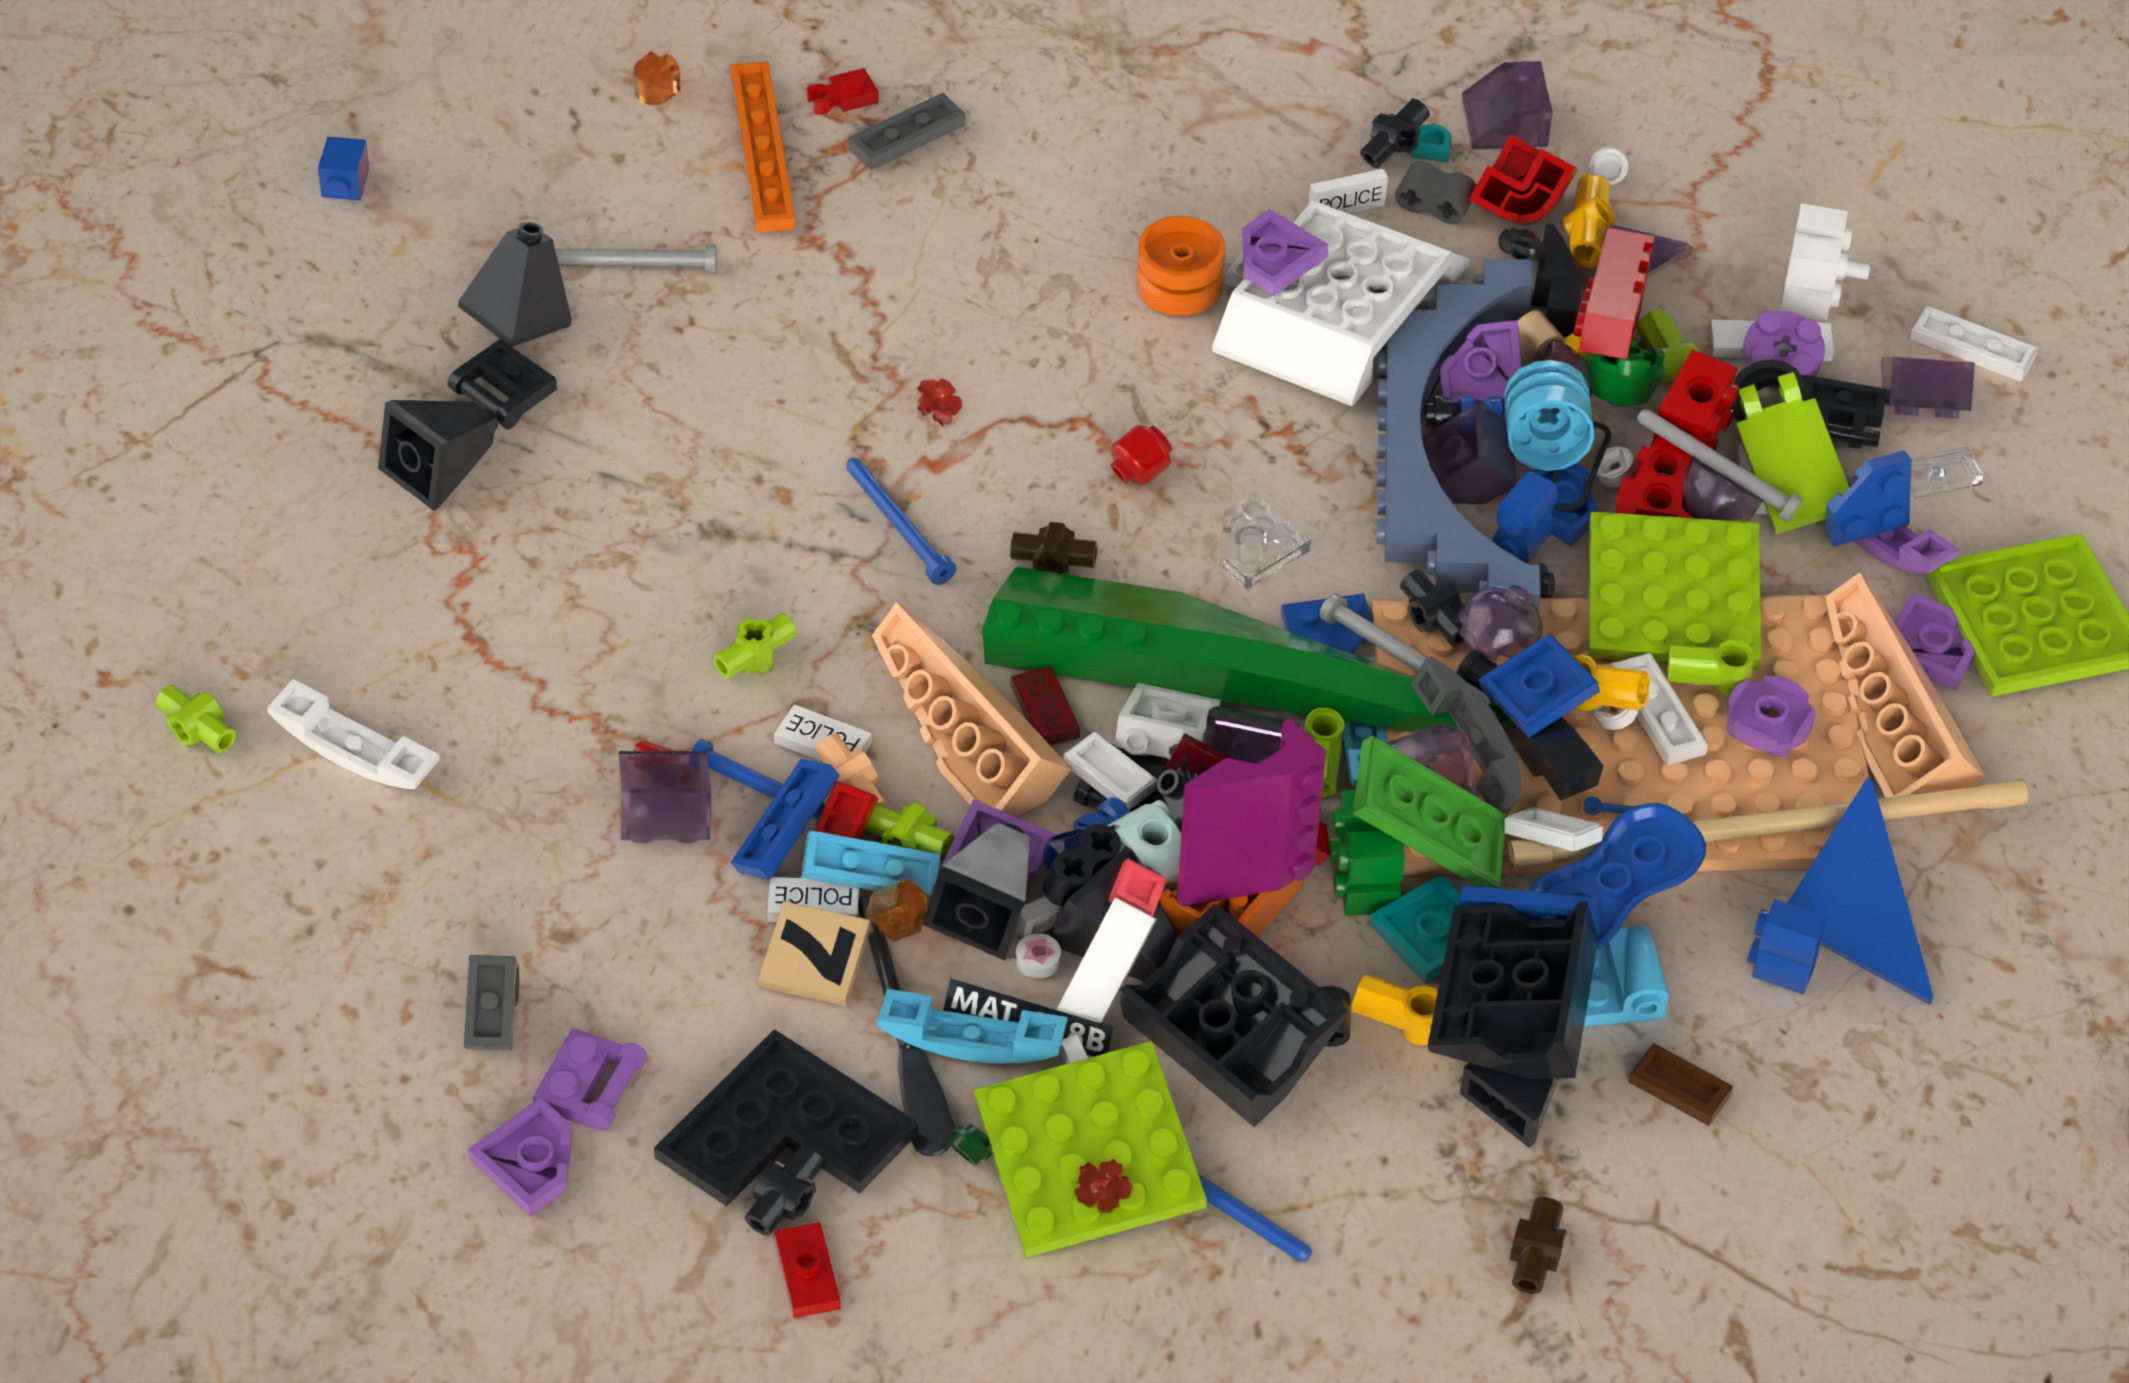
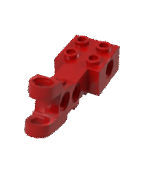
(1700, 407)

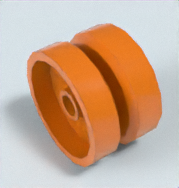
(1180, 265)

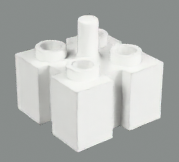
(1818, 262)

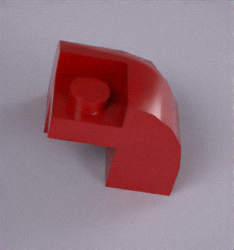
(1523, 183)

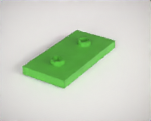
(1429, 813)

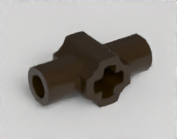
(1054, 549)
(1537, 1245)

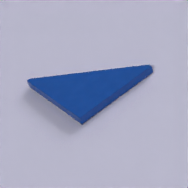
(1864, 899)

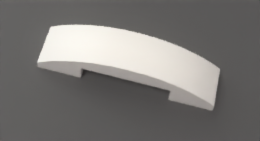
(348, 743)

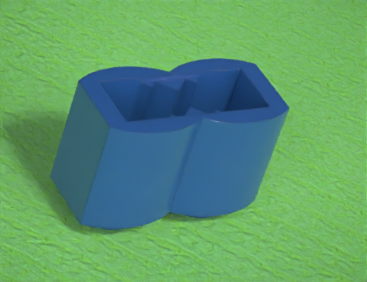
(1526, 516)
(1786, 946)

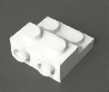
(1159, 717)

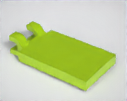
(1791, 452)

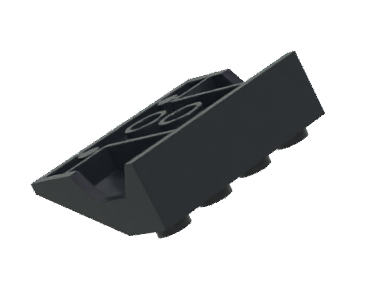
(1515, 990)
(1233, 1014)

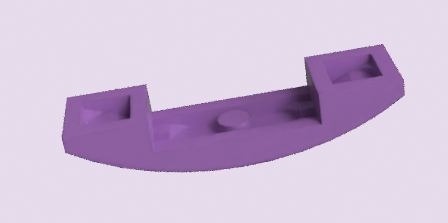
(1907, 549)

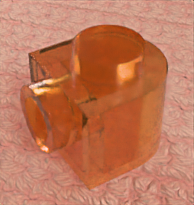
(656, 79)
(898, 909)

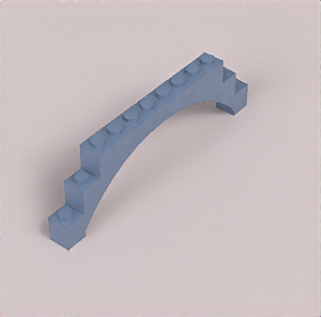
(1418, 515)

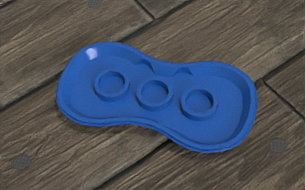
(1638, 857)

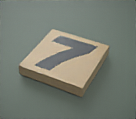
(814, 953)

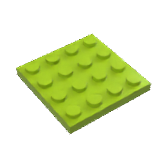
(1671, 584)
(2036, 613)
(1080, 1114)

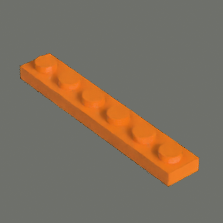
(762, 147)

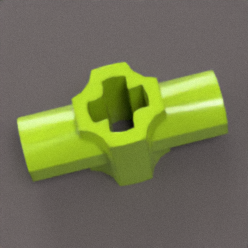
(754, 645)
(196, 718)
(910, 829)

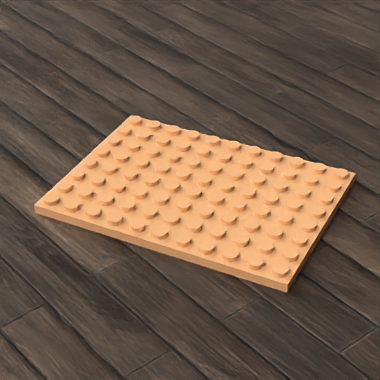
(1722, 783)

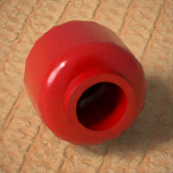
(1140, 455)

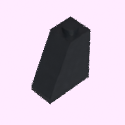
(1509, 1099)

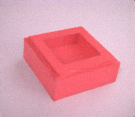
(1138, 886)

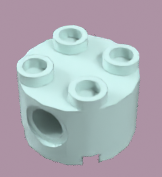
(1153, 840)

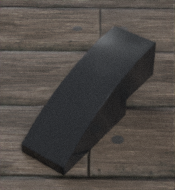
(1557, 283)
(1556, 754)

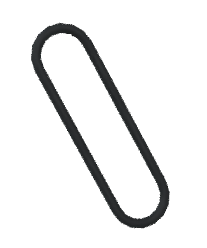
(1566, 508)

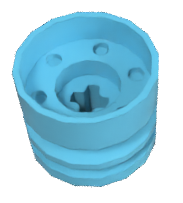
(1548, 415)

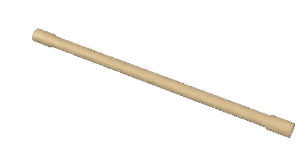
(1986, 796)

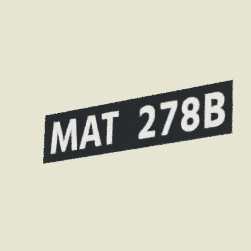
(982, 1002)

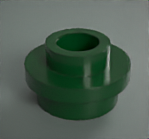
(970, 1144)

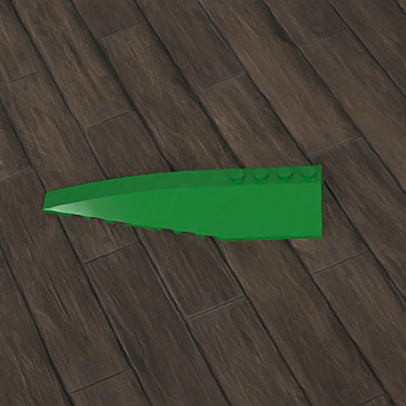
(1188, 646)

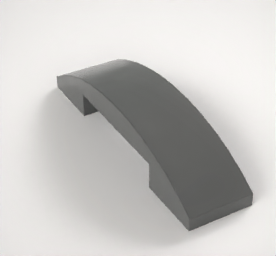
(1446, 691)

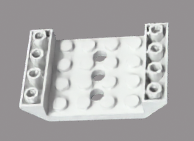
(1328, 328)

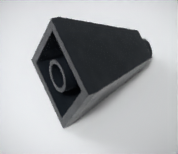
(519, 288)
(433, 445)
(983, 891)
(1089, 906)

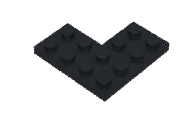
(777, 1101)

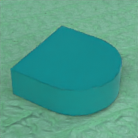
(1433, 143)

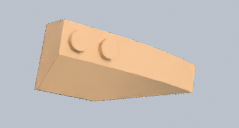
(1899, 714)
(973, 729)

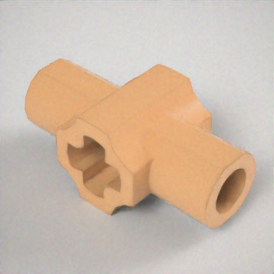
(852, 766)

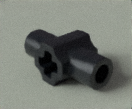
(1395, 133)
(1433, 606)
(784, 1190)

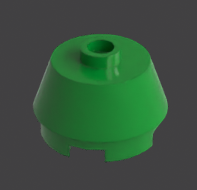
(1626, 380)

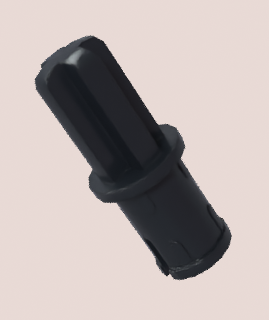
(1522, 244)

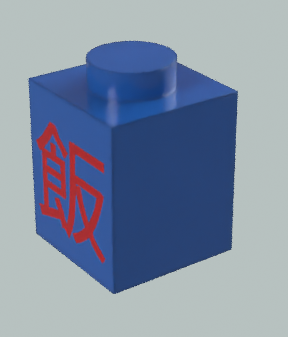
(343, 168)

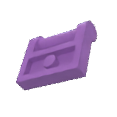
(578, 1071)

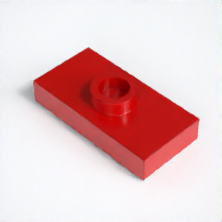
(846, 811)
(807, 1270)

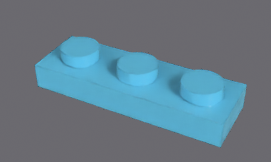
(867, 863)

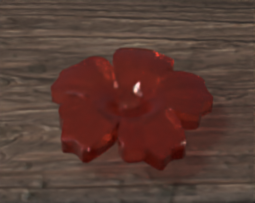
(940, 399)
(1102, 1186)

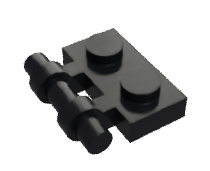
(1850, 404)

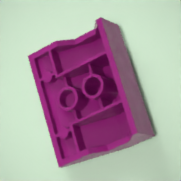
(1252, 823)

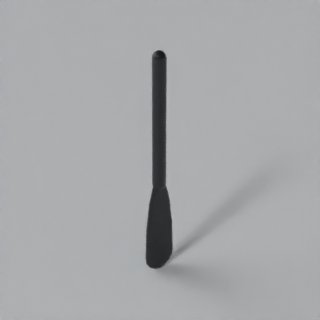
(919, 1085)

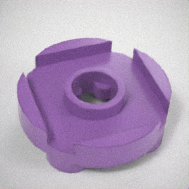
(1787, 328)
(1765, 733)

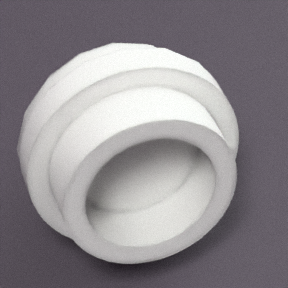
(1609, 163)

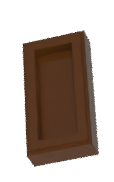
(1681, 1084)

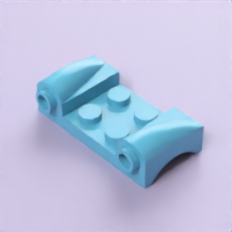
(1627, 980)

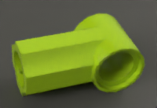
(1661, 331)
(1714, 666)
(1327, 729)

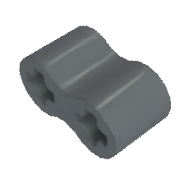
(1435, 192)

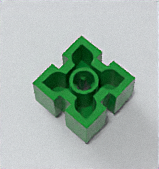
(1366, 859)

